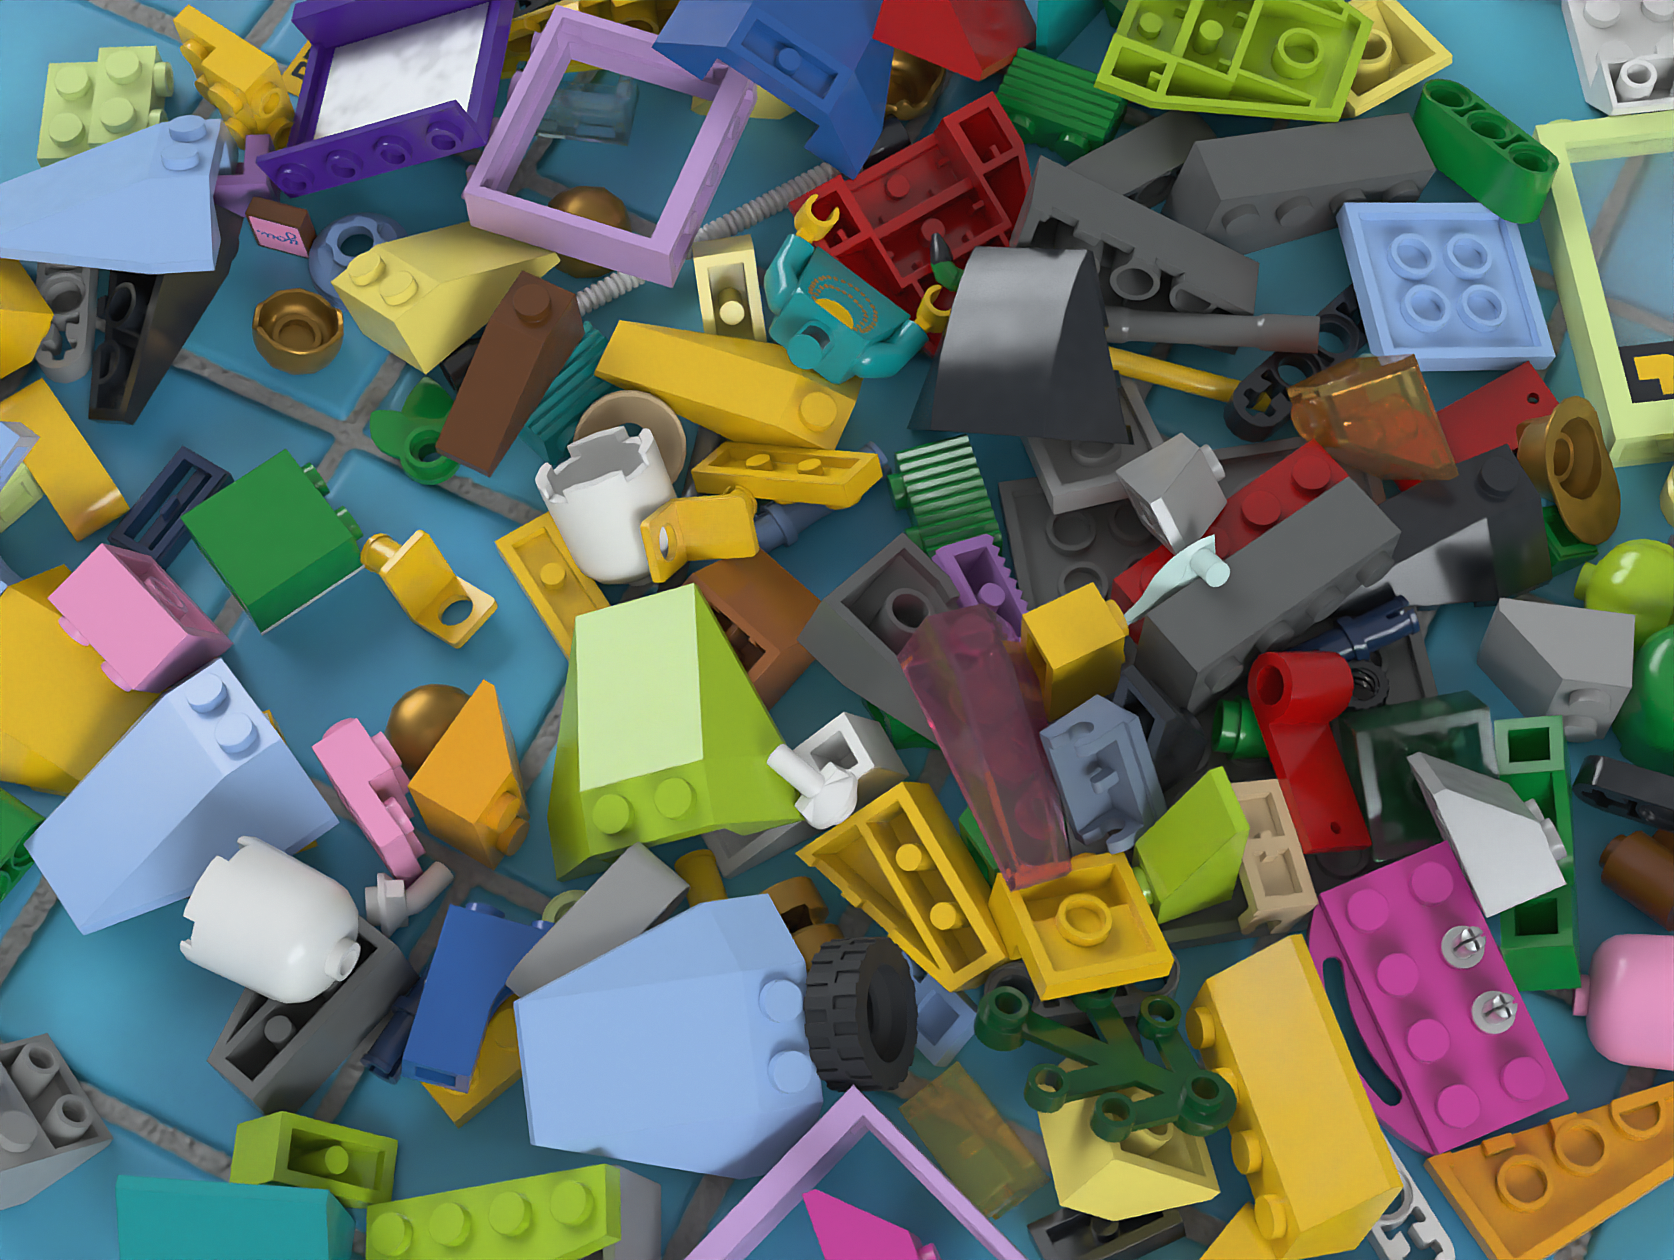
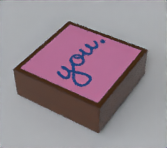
(281, 226)

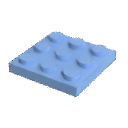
(1444, 286)

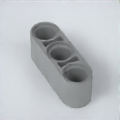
(619, 906)

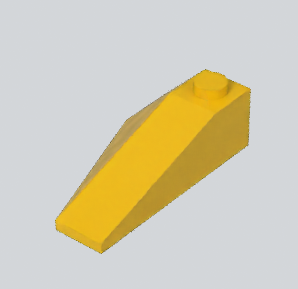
(730, 385)

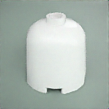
(604, 498)
(272, 924)

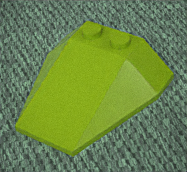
(1237, 56)
(659, 736)

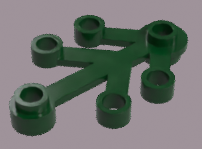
(1186, 1095)

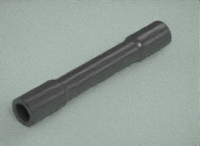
(1263, 332)

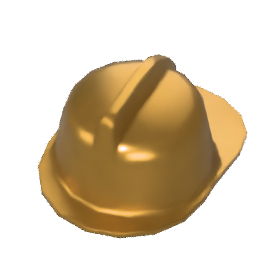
(1572, 468)

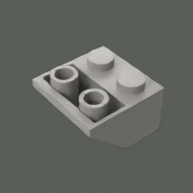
(43, 1120)

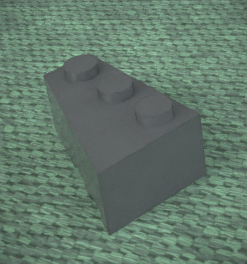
(286, 1051)

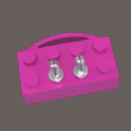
(1433, 1003)

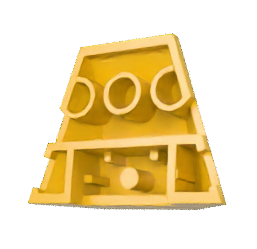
(53, 695)

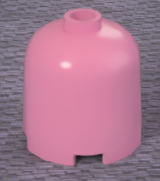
(1630, 1000)

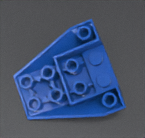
(802, 52)

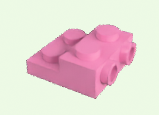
(373, 790)

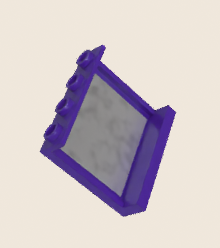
(390, 87)

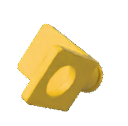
(701, 530)
(426, 585)

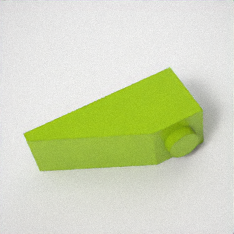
(1193, 850)

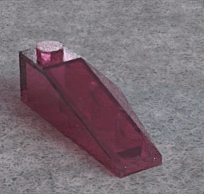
(988, 724)

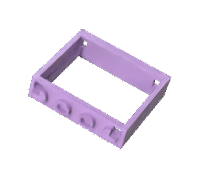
(629, 53)
(813, 1158)

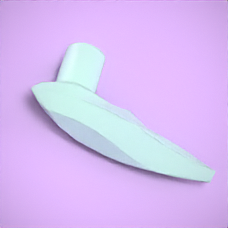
(1181, 570)

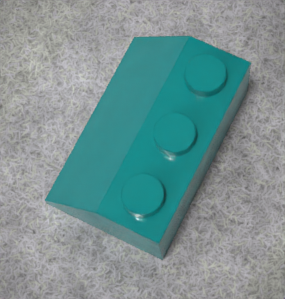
(228, 1221)

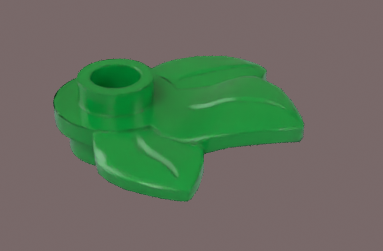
(415, 431)

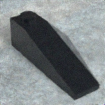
(148, 326)
(1463, 539)

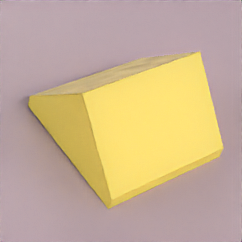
(1394, 57)

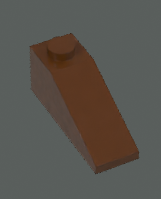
(511, 371)

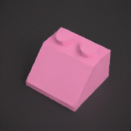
(136, 620)

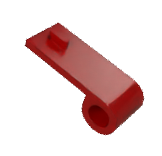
(1491, 415)
(1293, 703)

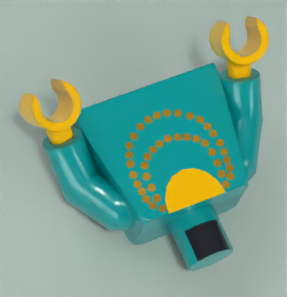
(836, 318)

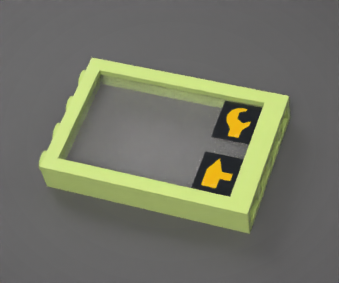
(1614, 272)

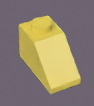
(729, 287)

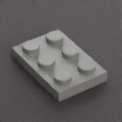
(1084, 472)

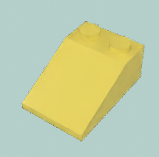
(434, 288)

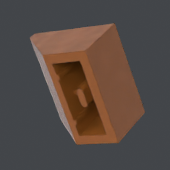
(762, 617)

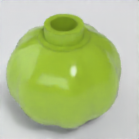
(1633, 581)

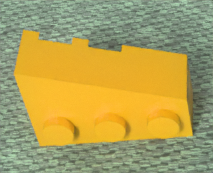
(917, 882)

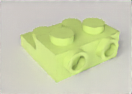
(102, 100)

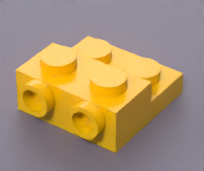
(236, 79)
(1082, 928)

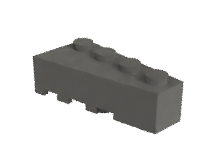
(1295, 180)
(1138, 253)
(1276, 589)

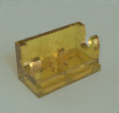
(974, 1142)

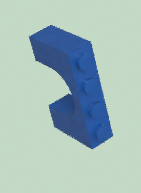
(464, 992)

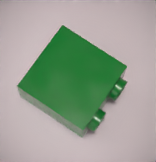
(276, 539)

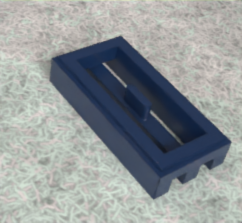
(168, 533)

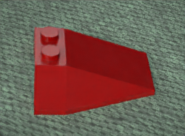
(954, 183)

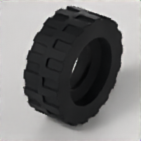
(861, 1014)

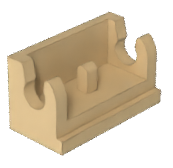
(1272, 862)

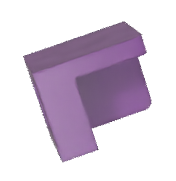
(249, 181)

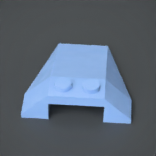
(125, 203)
(174, 798)
(677, 1046)

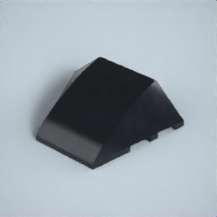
(1025, 352)

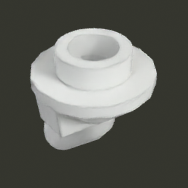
(826, 795)
(391, 903)

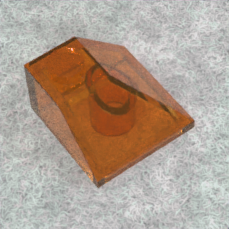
(1374, 418)

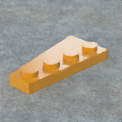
(1560, 1179)

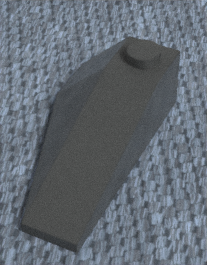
(870, 621)

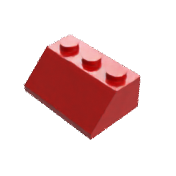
(958, 34)

